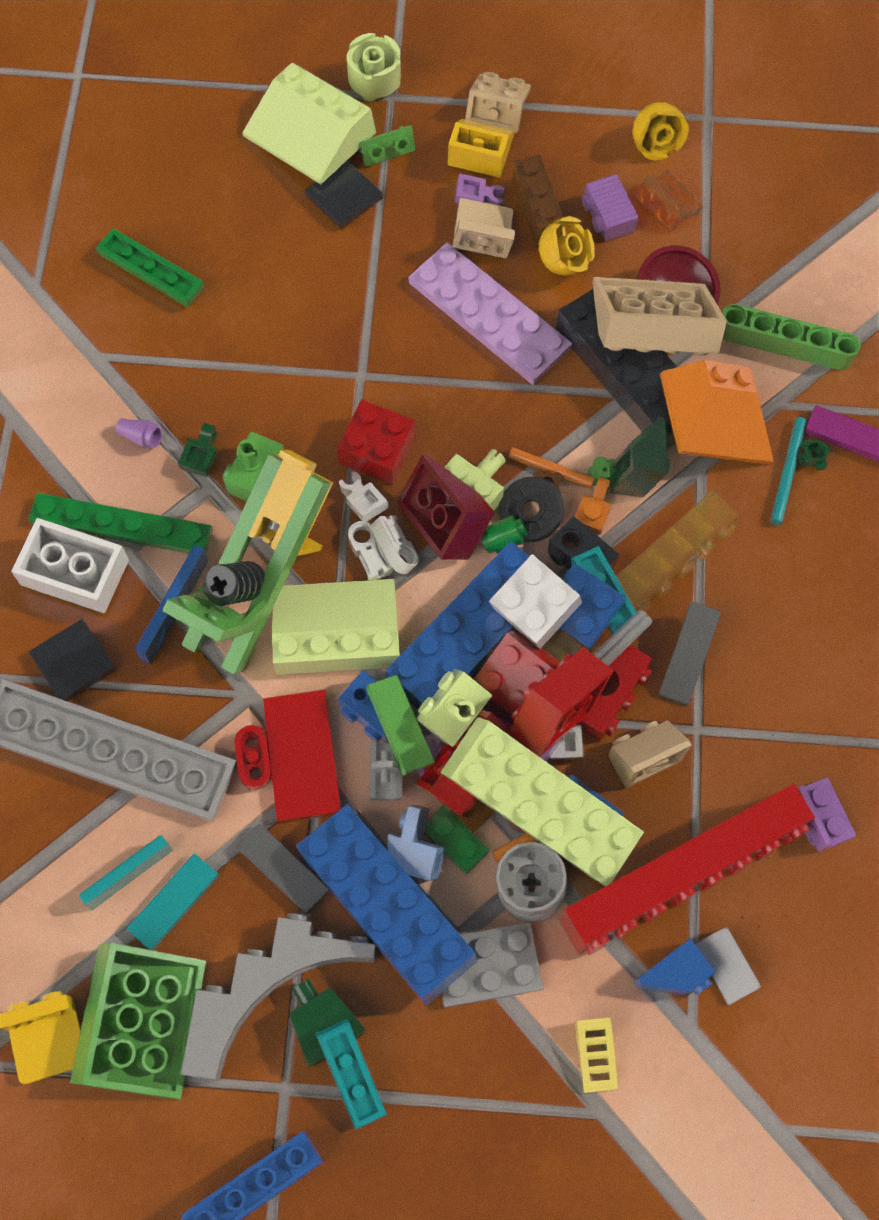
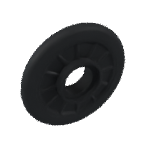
(549, 501)

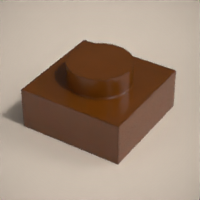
(475, 816)

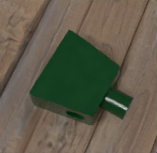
(316, 1014)

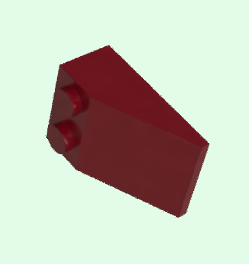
(445, 510)

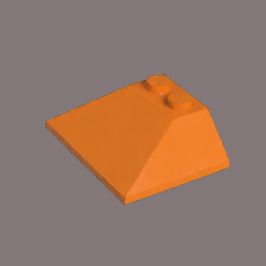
(716, 412)

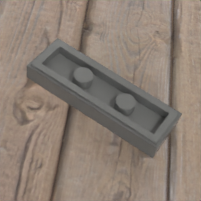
(282, 868)

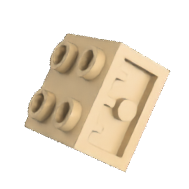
(497, 101)
(483, 228)

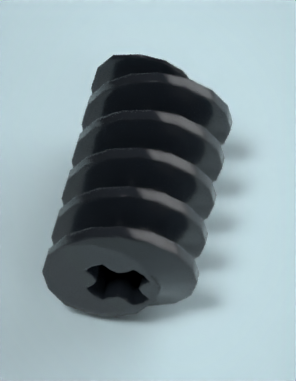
(233, 582)

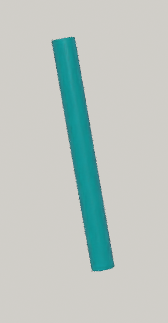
(788, 471)

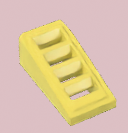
(607, 1039)

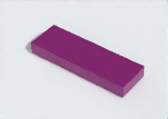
(844, 432)

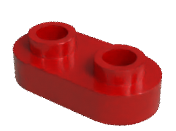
(252, 758)

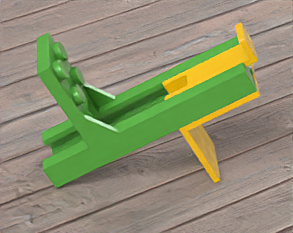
(279, 512)

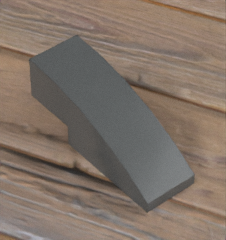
(689, 653)

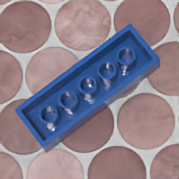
(461, 634)
(387, 904)

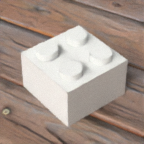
(535, 601)

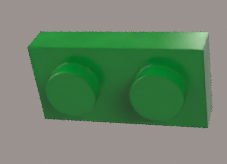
(460, 843)

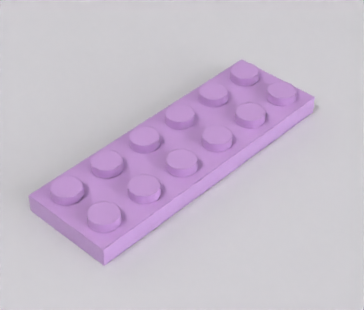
(490, 313)

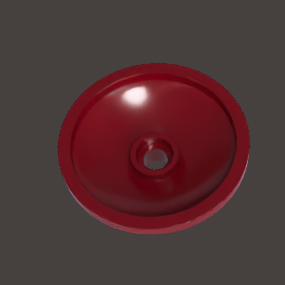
(683, 265)

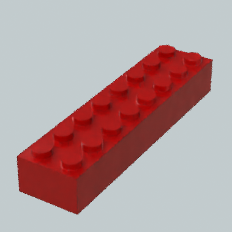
(687, 867)

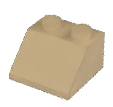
(648, 752)

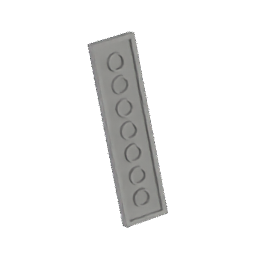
(113, 751)

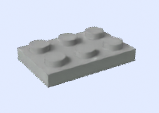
(503, 968)

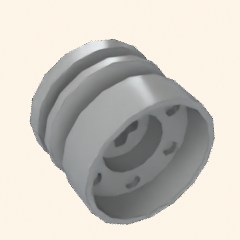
(525, 863)

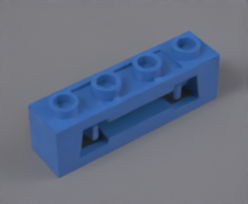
(259, 1182)

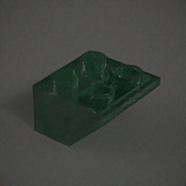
(641, 463)

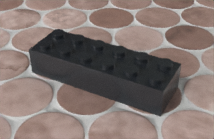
(626, 374)

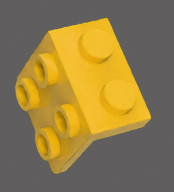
(43, 1036)

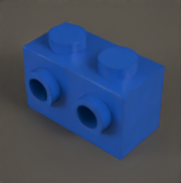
(357, 706)

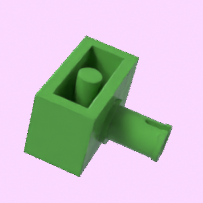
(250, 458)

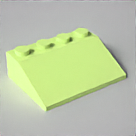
(309, 123)
(335, 627)

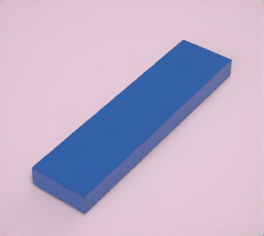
(161, 621)

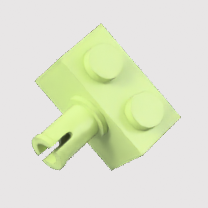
(480, 477)
(453, 706)

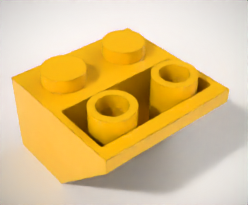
(479, 147)

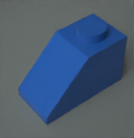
(679, 972)

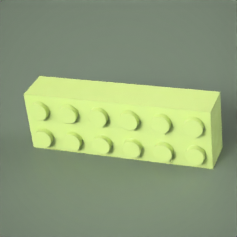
(542, 801)

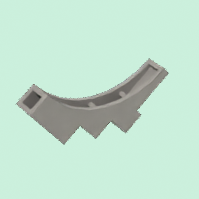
(220, 1015)

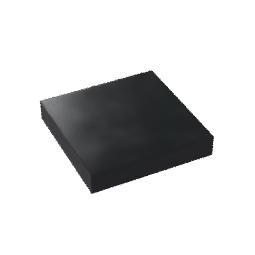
(344, 195)
(72, 660)

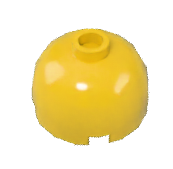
(659, 130)
(566, 247)

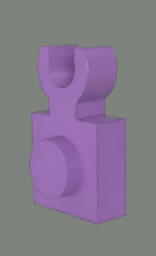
(475, 189)

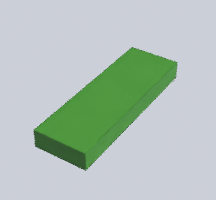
(400, 725)

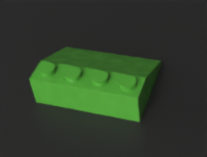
(137, 1021)

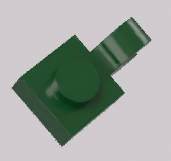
(200, 454)

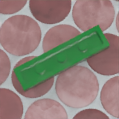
(150, 267)

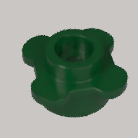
(818, 448)

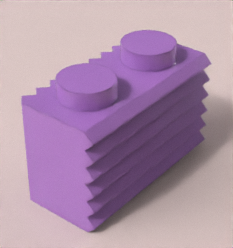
(609, 207)

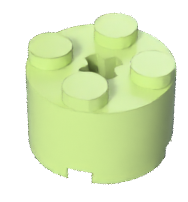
(373, 66)

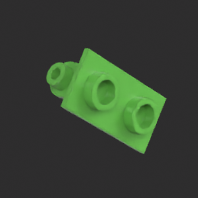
(387, 145)

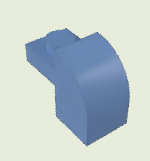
(412, 853)

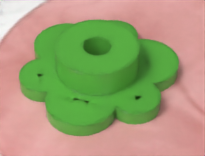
(599, 465)

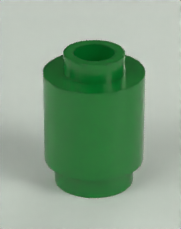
(502, 532)

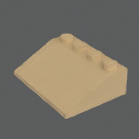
(657, 316)

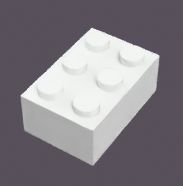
(70, 565)

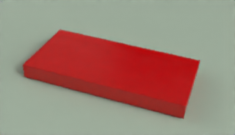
(301, 756)

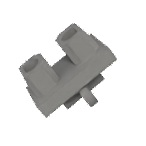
(384, 773)

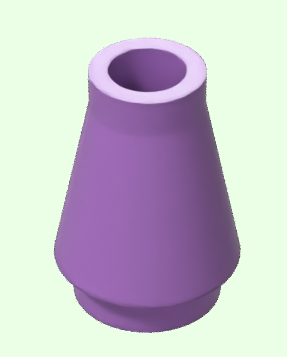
(142, 432)

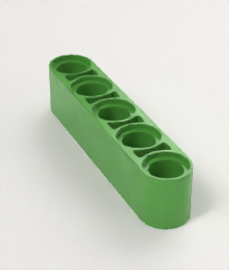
(802, 337)

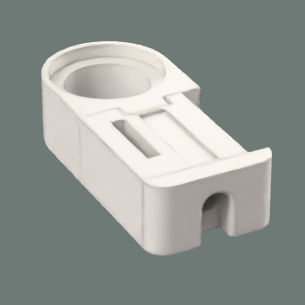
(394, 543)
(369, 553)

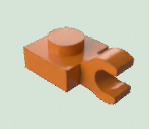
(593, 509)

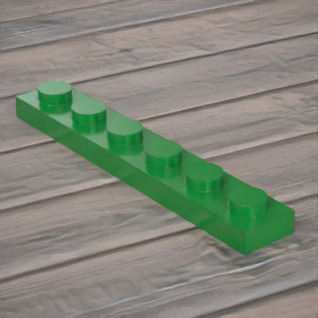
(121, 523)

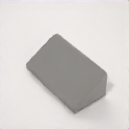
(732, 970)

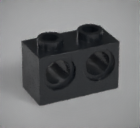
(583, 538)

